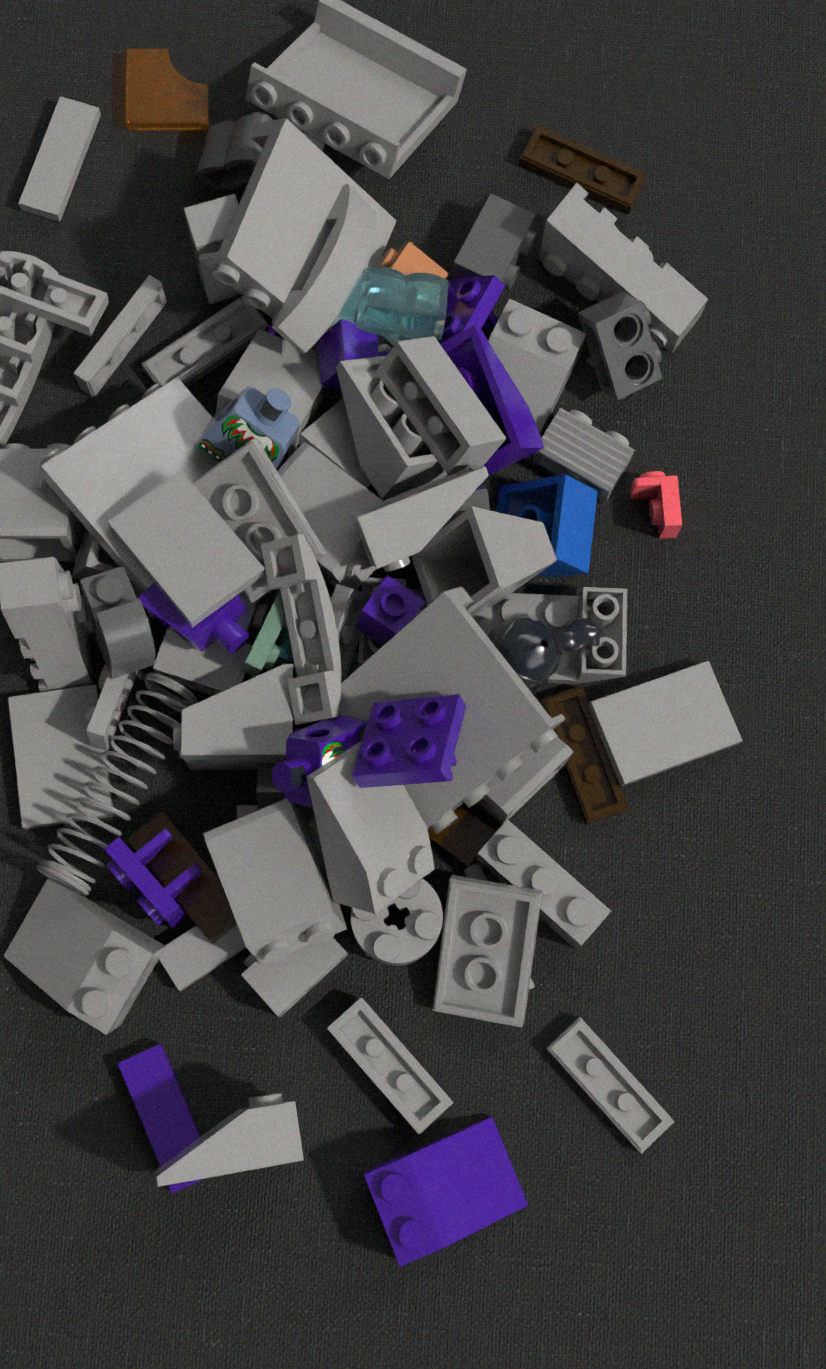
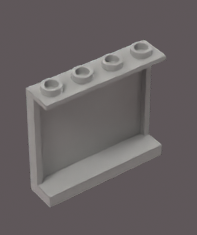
(358, 87)
(284, 222)
(126, 461)
(451, 655)

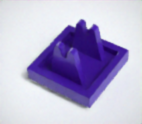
(471, 304)
(410, 742)
(131, 872)

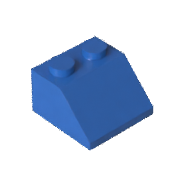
(567, 514)

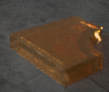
(160, 96)

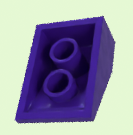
(498, 394)
(445, 1190)

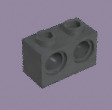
(613, 349)

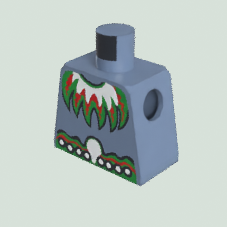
(251, 417)

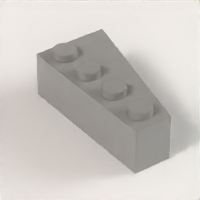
(604, 262)
(48, 621)

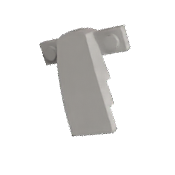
(30, 306)

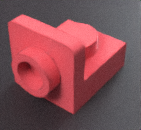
(665, 508)

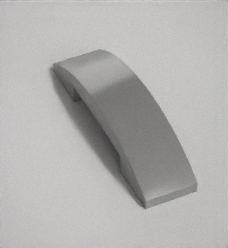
(334, 276)
(310, 626)

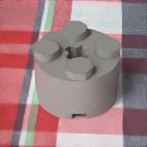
(406, 945)

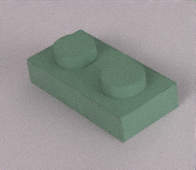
(265, 650)

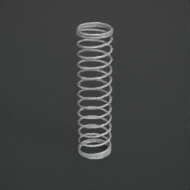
(62, 873)

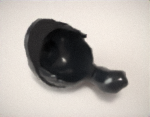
(536, 649)

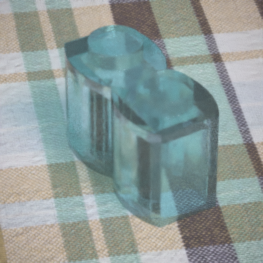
(402, 303)

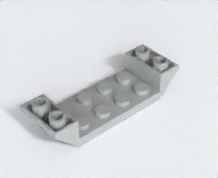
(590, 663)

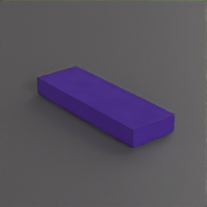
(160, 1105)

